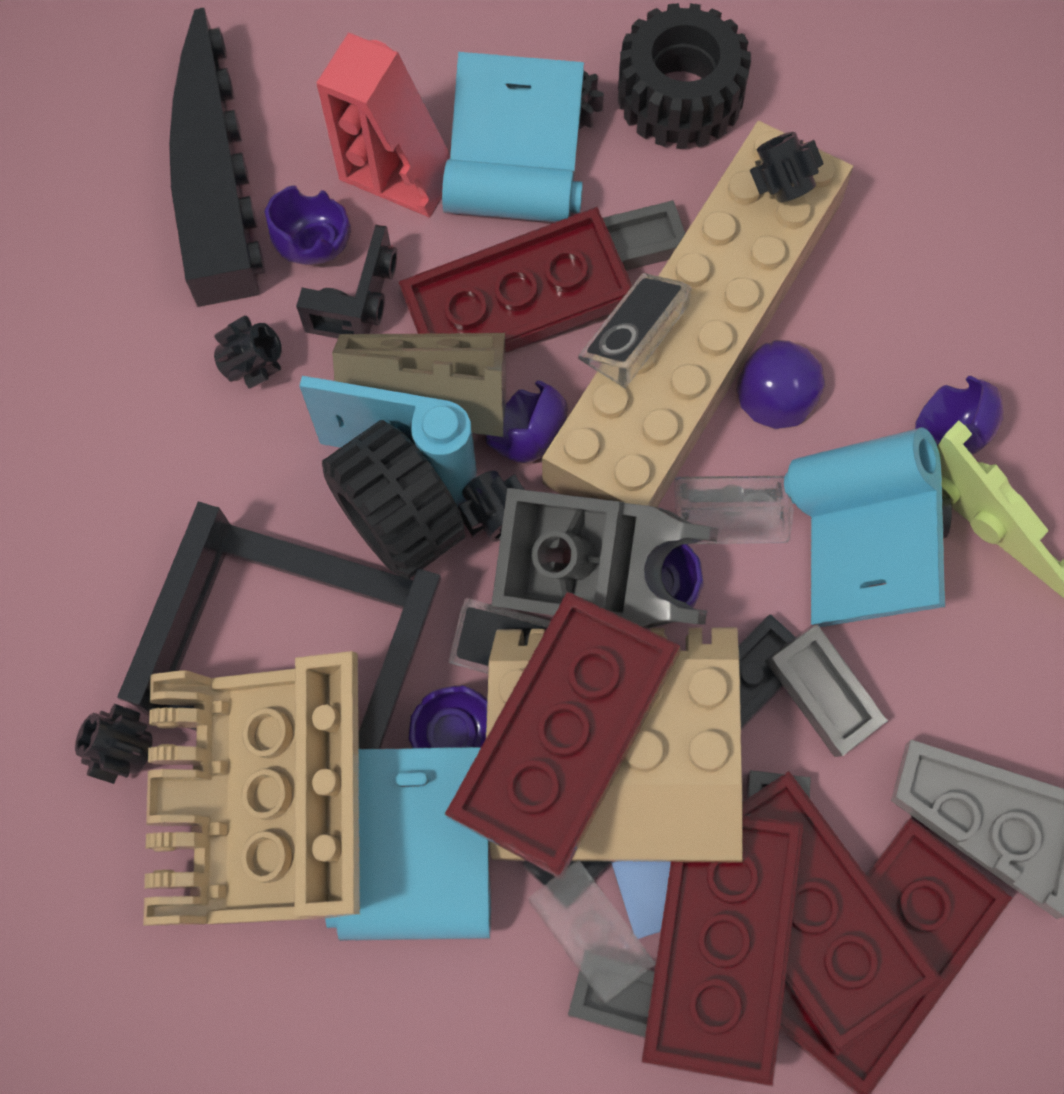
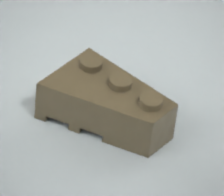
(439, 366)

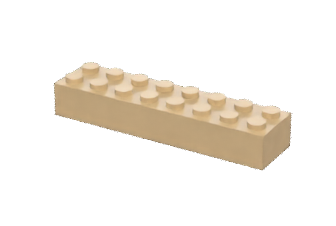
(740, 267)

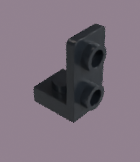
(334, 312)

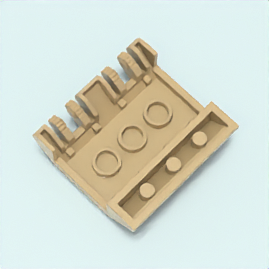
(684, 770)
(264, 797)

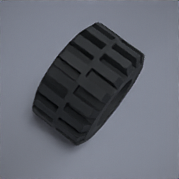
(689, 43)
(394, 499)

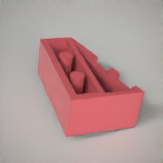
(381, 126)

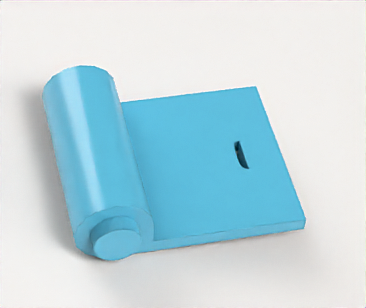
(516, 142)
(434, 425)
(873, 524)
(416, 865)

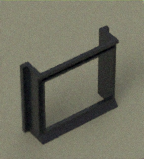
(194, 574)

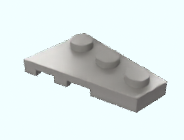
(991, 816)

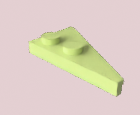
(995, 509)

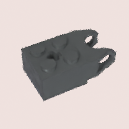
(613, 556)

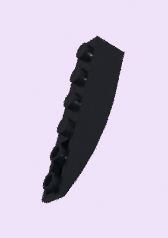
(208, 175)

